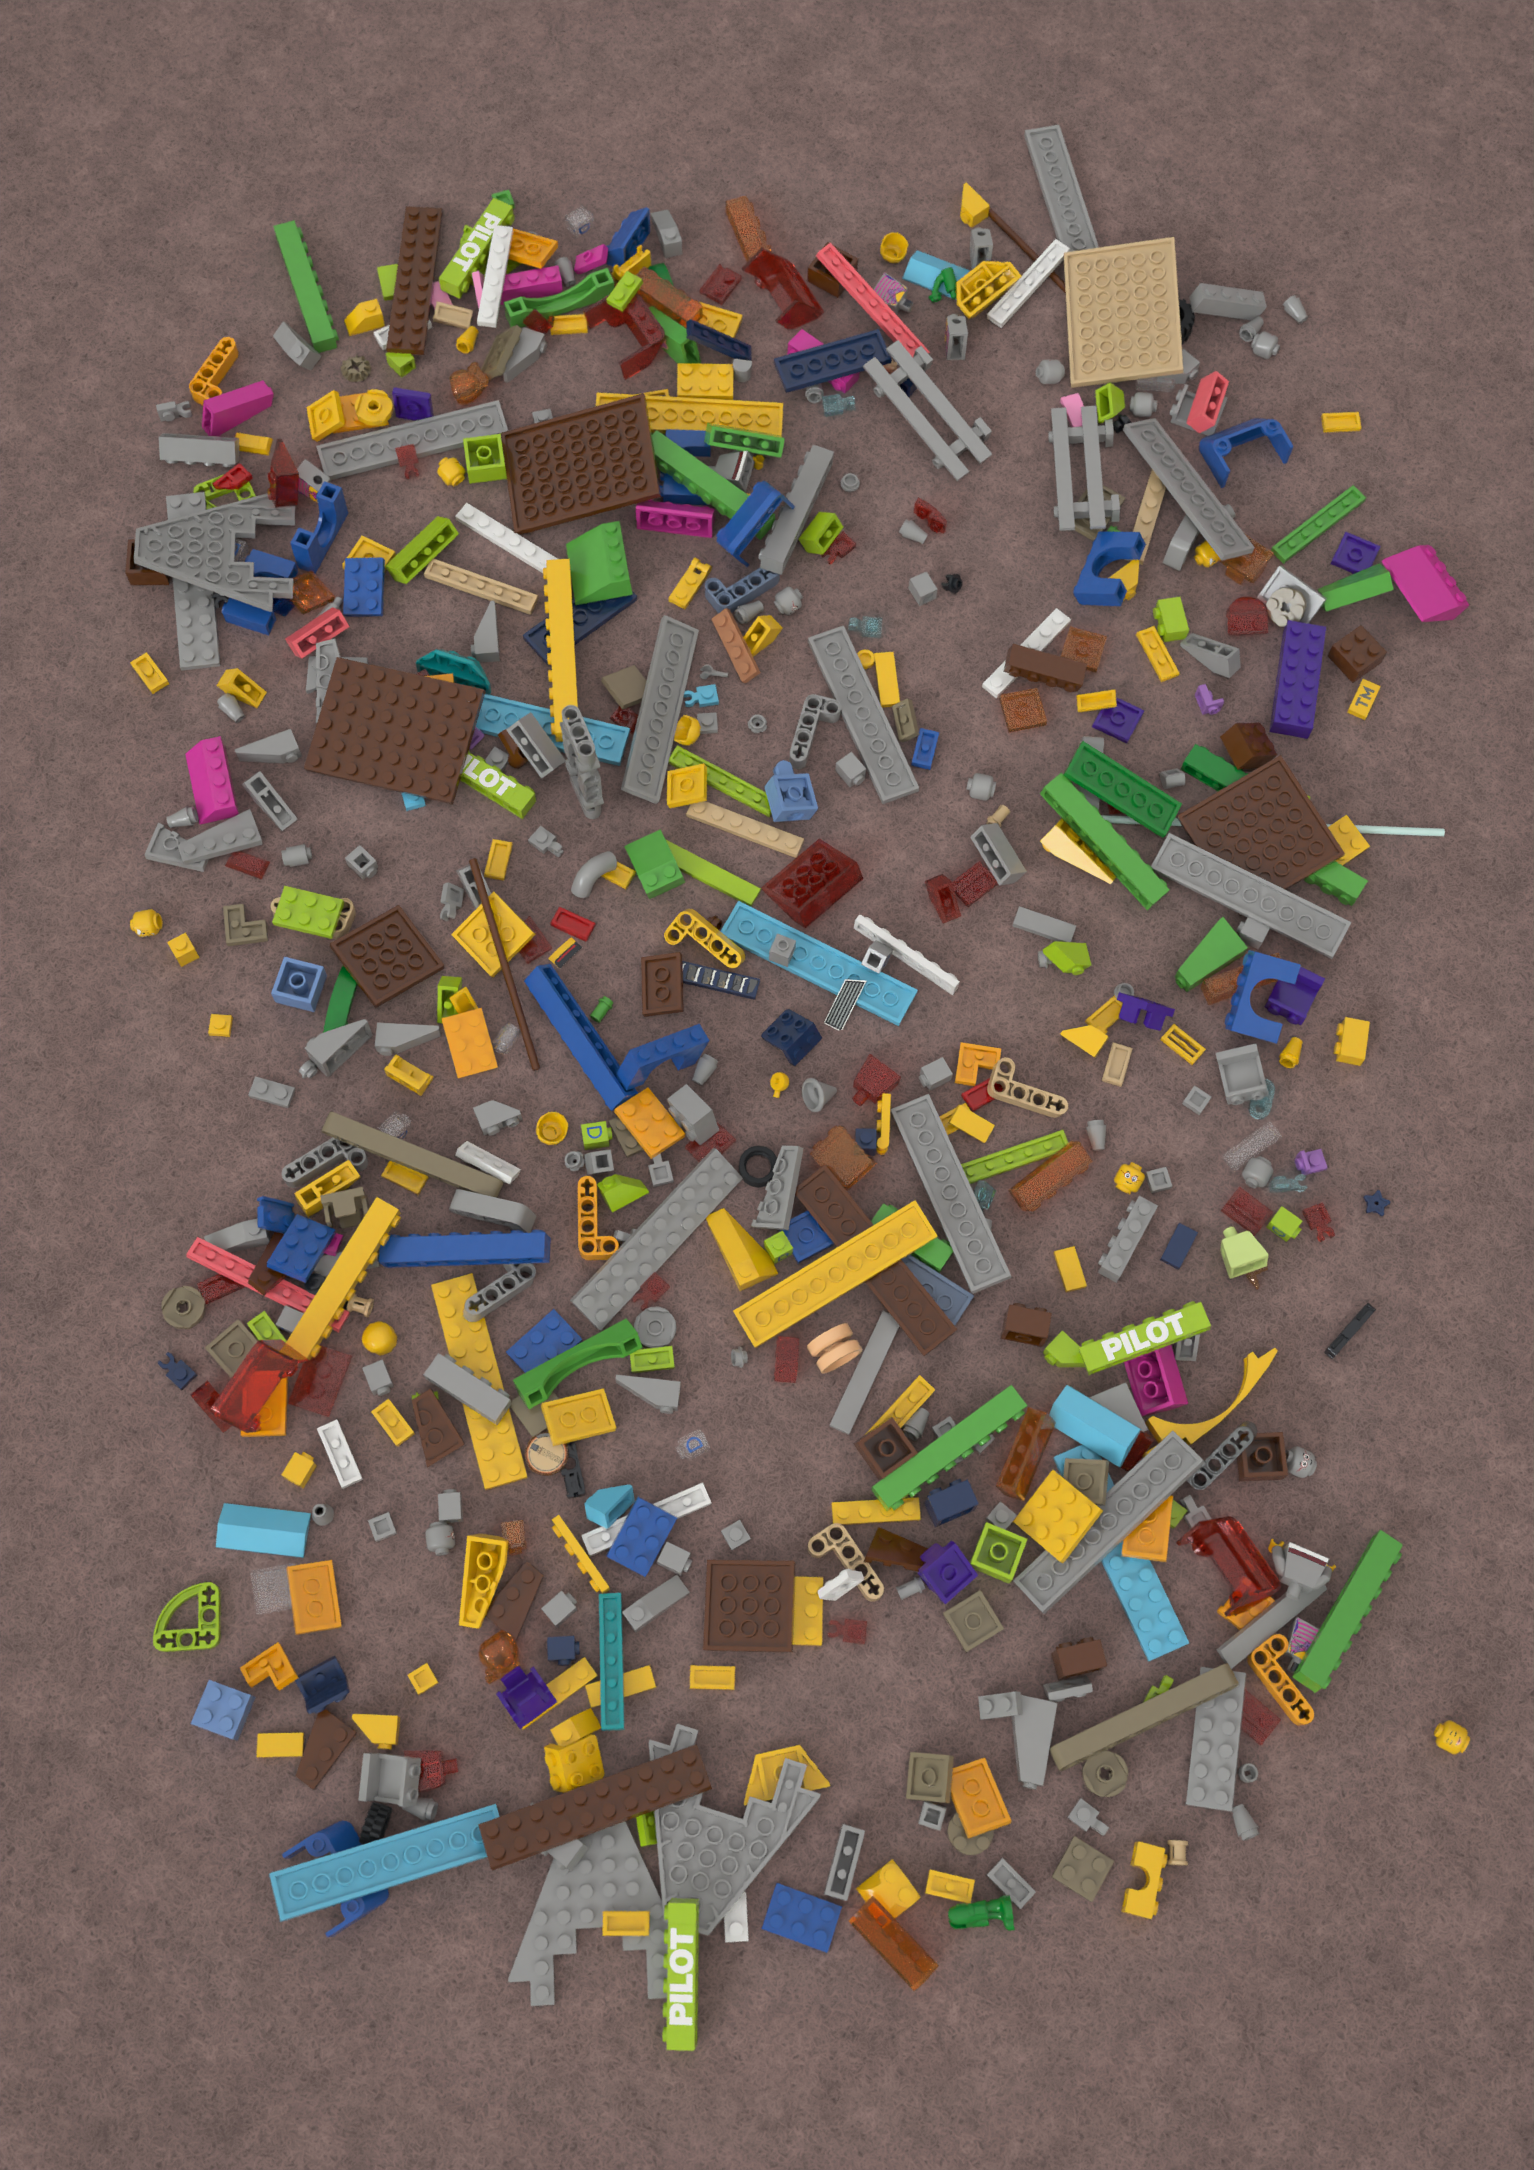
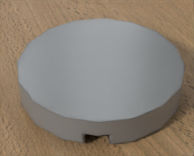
(649, 1327)

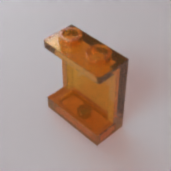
(842, 1157)

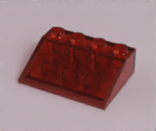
(813, 882)

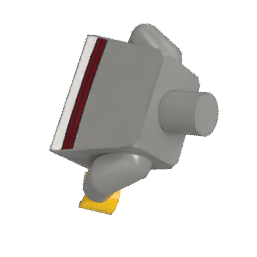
(737, 467)
(1299, 1568)

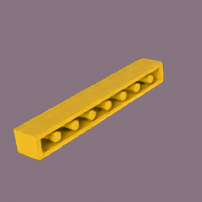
(343, 1278)

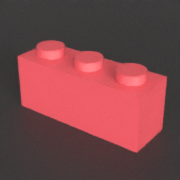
(1207, 402)
(318, 630)

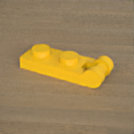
(689, 583)
(883, 1125)

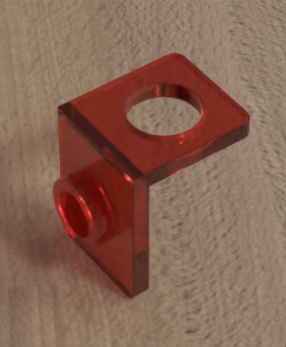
(538, 322)

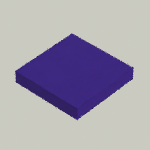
(412, 404)
(1354, 553)
(1119, 721)

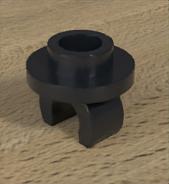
(1119, 424)
(954, 583)
(218, 598)
(314, 1283)

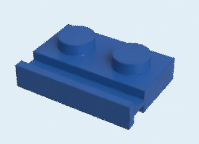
(274, 1214)

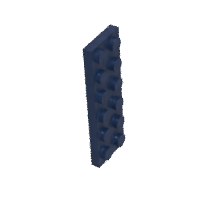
(831, 360)
(586, 620)

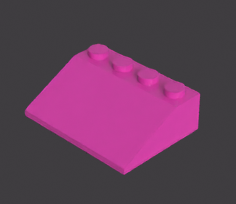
(1426, 584)

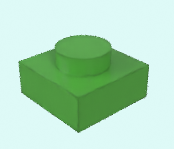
(505, 197)

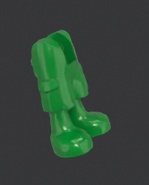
(978, 1913)

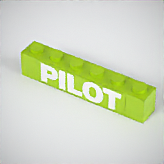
(475, 249)
(497, 786)
(1144, 1338)
(682, 1974)

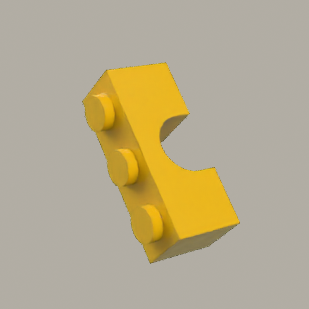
(1151, 1861)

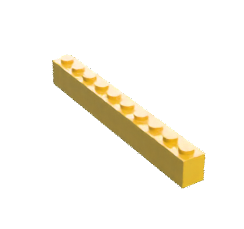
(560, 640)

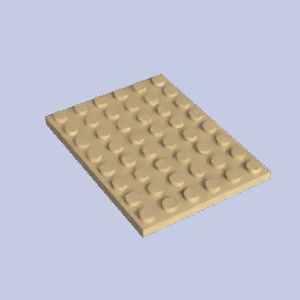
(1123, 312)

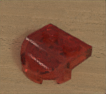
(1247, 617)

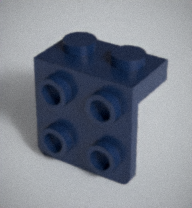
(792, 1035)
(323, 1685)

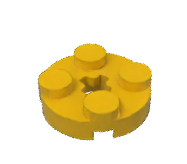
(374, 417)

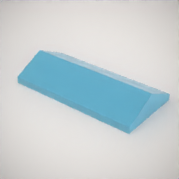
(925, 268)
(1093, 1425)
(263, 1530)

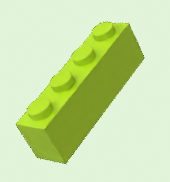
(421, 550)

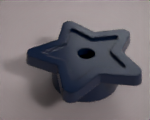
(1377, 1197)

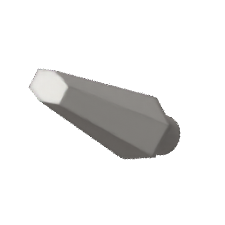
(335, 604)

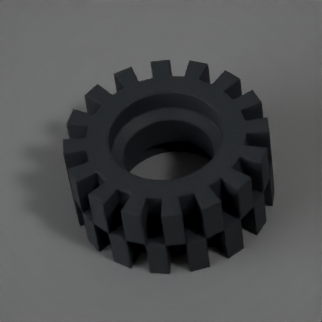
(375, 1823)

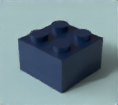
(951, 1502)

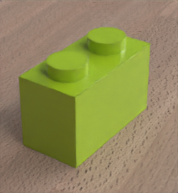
(821, 533)
(1171, 619)

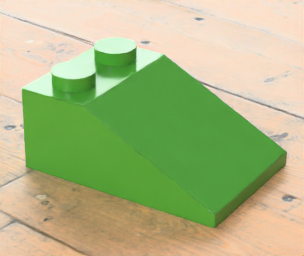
(655, 864)

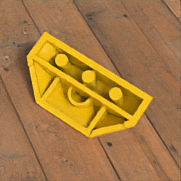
(984, 286)

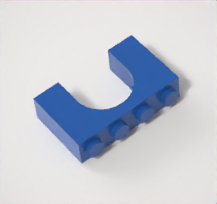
(693, 443)
(311, 547)
(1105, 549)
(250, 616)
(1257, 968)
(681, 1047)

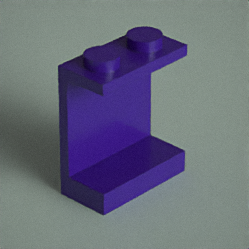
(1295, 999)

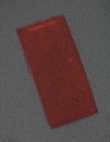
(936, 520)
(625, 718)
(786, 1359)

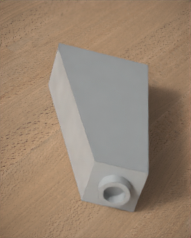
(1032, 1739)

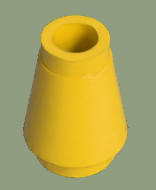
(467, 340)
(1291, 1053)

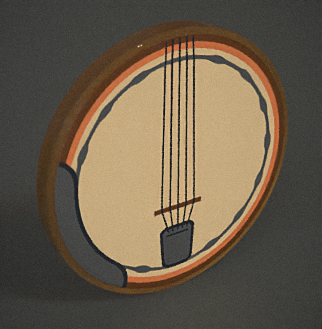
(544, 1457)

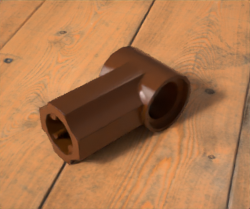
(516, 757)

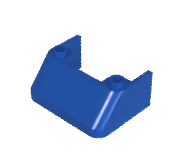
(1219, 445)
(750, 519)
(335, 1839)

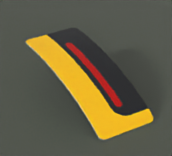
(565, 952)

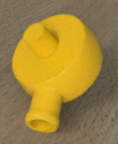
(779, 1082)

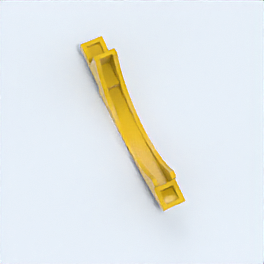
(1190, 1433)

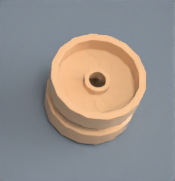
(834, 1348)

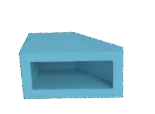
(609, 1504)

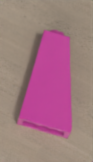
(235, 407)

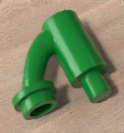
(948, 277)

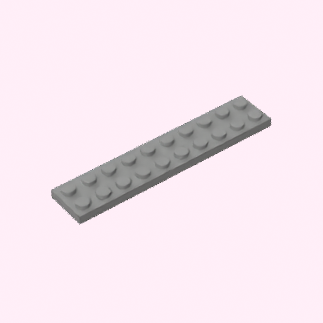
(1060, 188)
(428, 436)
(1188, 489)
(193, 604)
(659, 710)
(863, 715)
(1250, 895)
(950, 1194)
(656, 1239)
(1125, 1508)

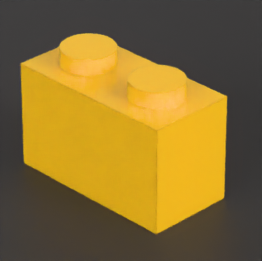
(1352, 1041)

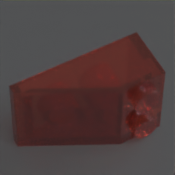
(283, 478)

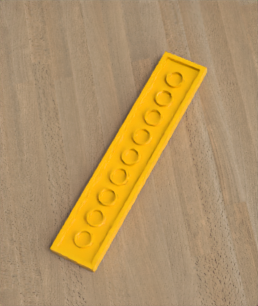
(695, 413)
(835, 1274)
(471, 1346)

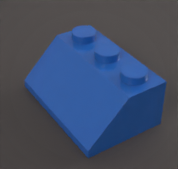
(631, 235)

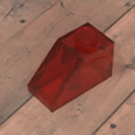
(943, 897)
(205, 1397)

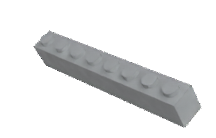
(792, 521)

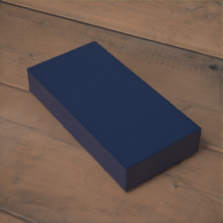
(1178, 1246)

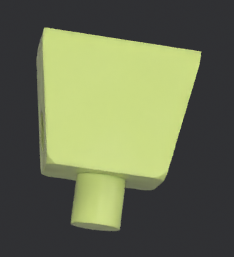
(1242, 1253)

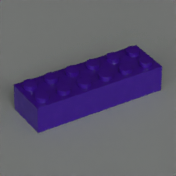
(1297, 679)

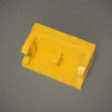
(634, 264)
(408, 1075)

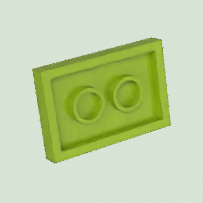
(308, 912)

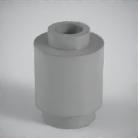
(296, 855)

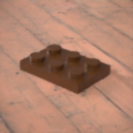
(662, 984)

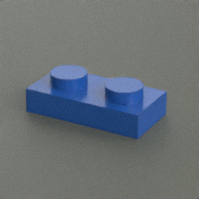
(925, 748)

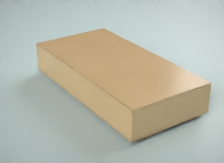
(452, 315)
(1117, 1064)

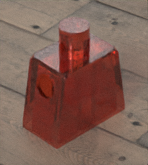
(874, 1080)
(433, 1769)

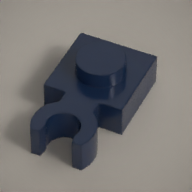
(179, 1373)

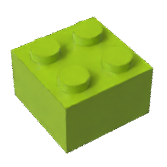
(484, 458)
(998, 1552)

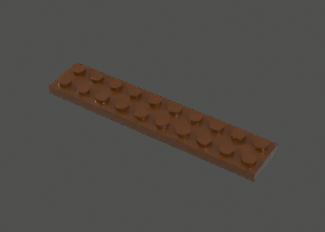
(414, 280)
(894, 1286)
(594, 1807)

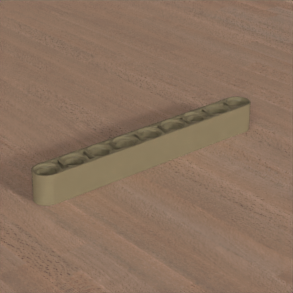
(410, 1155)
(1143, 1717)

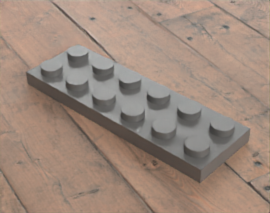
(1216, 1749)

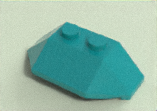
(464, 669)

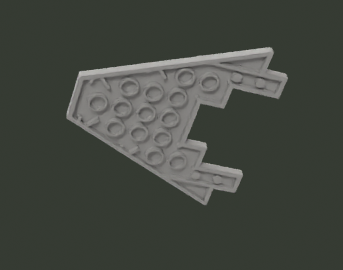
(202, 550)
(718, 1854)
(605, 1879)

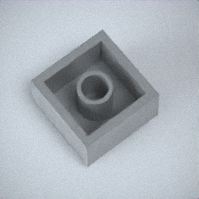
(692, 1115)

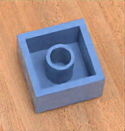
(299, 984)
(223, 1710)

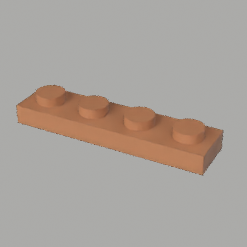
(735, 645)

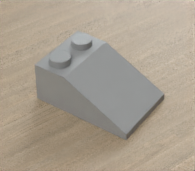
(336, 1046)

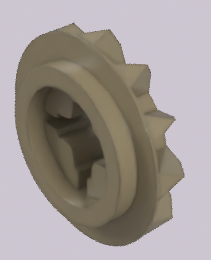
(353, 375)

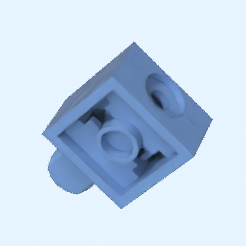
(790, 794)

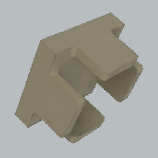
(345, 1206)

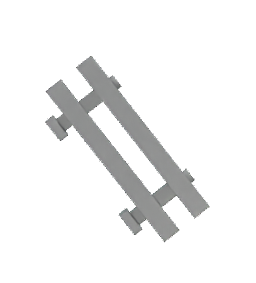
(913, 368)
(1090, 434)

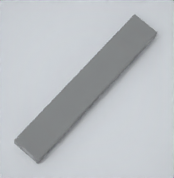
(865, 1373)
(1264, 1626)

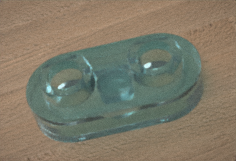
(1264, 1103)

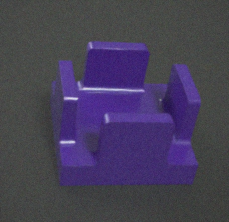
(1155, 1012)
(946, 1570)
(525, 1695)

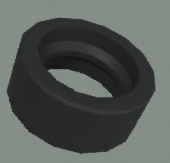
(750, 1152)

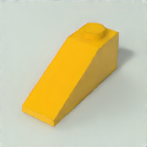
(333, 1181)

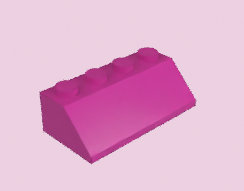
(675, 518)
(211, 781)
(1156, 1382)

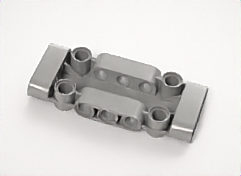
(581, 761)

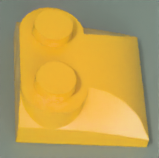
(890, 1888)

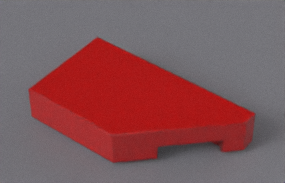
(234, 478)

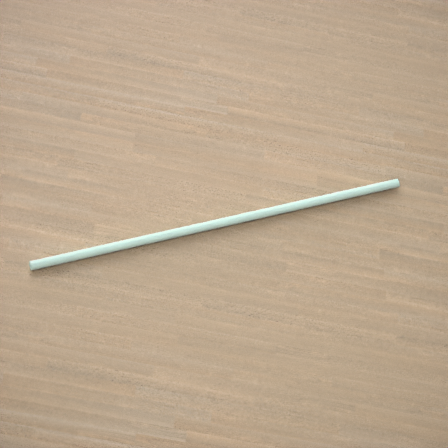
(1362, 828)

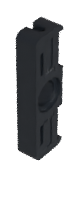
(1349, 1331)
(573, 1478)

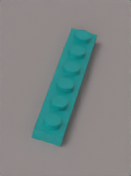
(611, 1662)

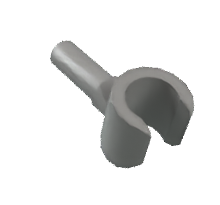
(708, 670)

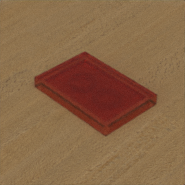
(320, 1381)

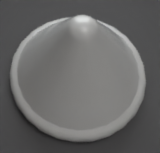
(816, 1094)

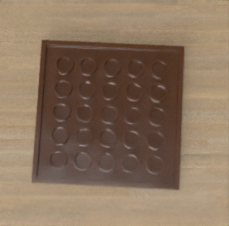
(1264, 826)

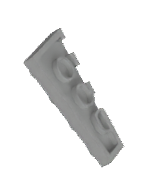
(325, 659)
(225, 838)
(778, 1203)

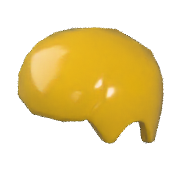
(893, 245)
(687, 730)
(547, 1124)
(379, 1338)

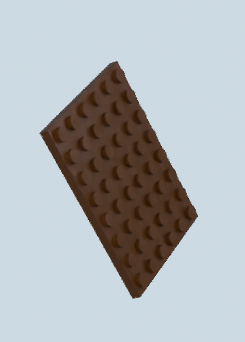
(580, 464)
(394, 730)

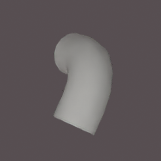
(591, 872)

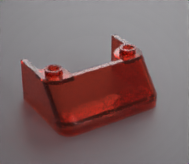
(786, 288)
(639, 321)
(255, 1382)
(1236, 1559)

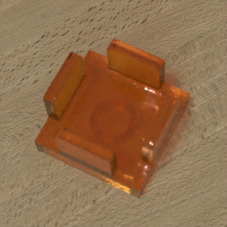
(1249, 565)

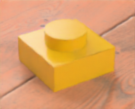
(220, 1025)
(423, 1679)

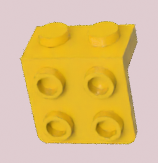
(574, 1764)

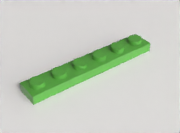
(1318, 524)

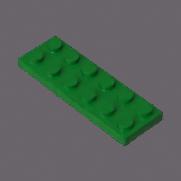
(1122, 789)

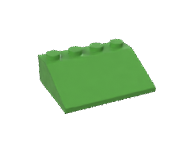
(599, 564)

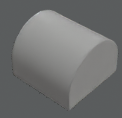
(742, 370)
(1172, 778)
(932, 1815)

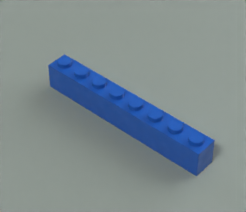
(578, 1034)
(465, 1249)

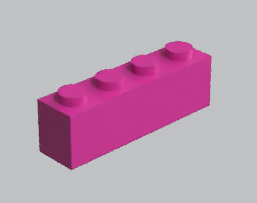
(532, 284)
(804, 341)

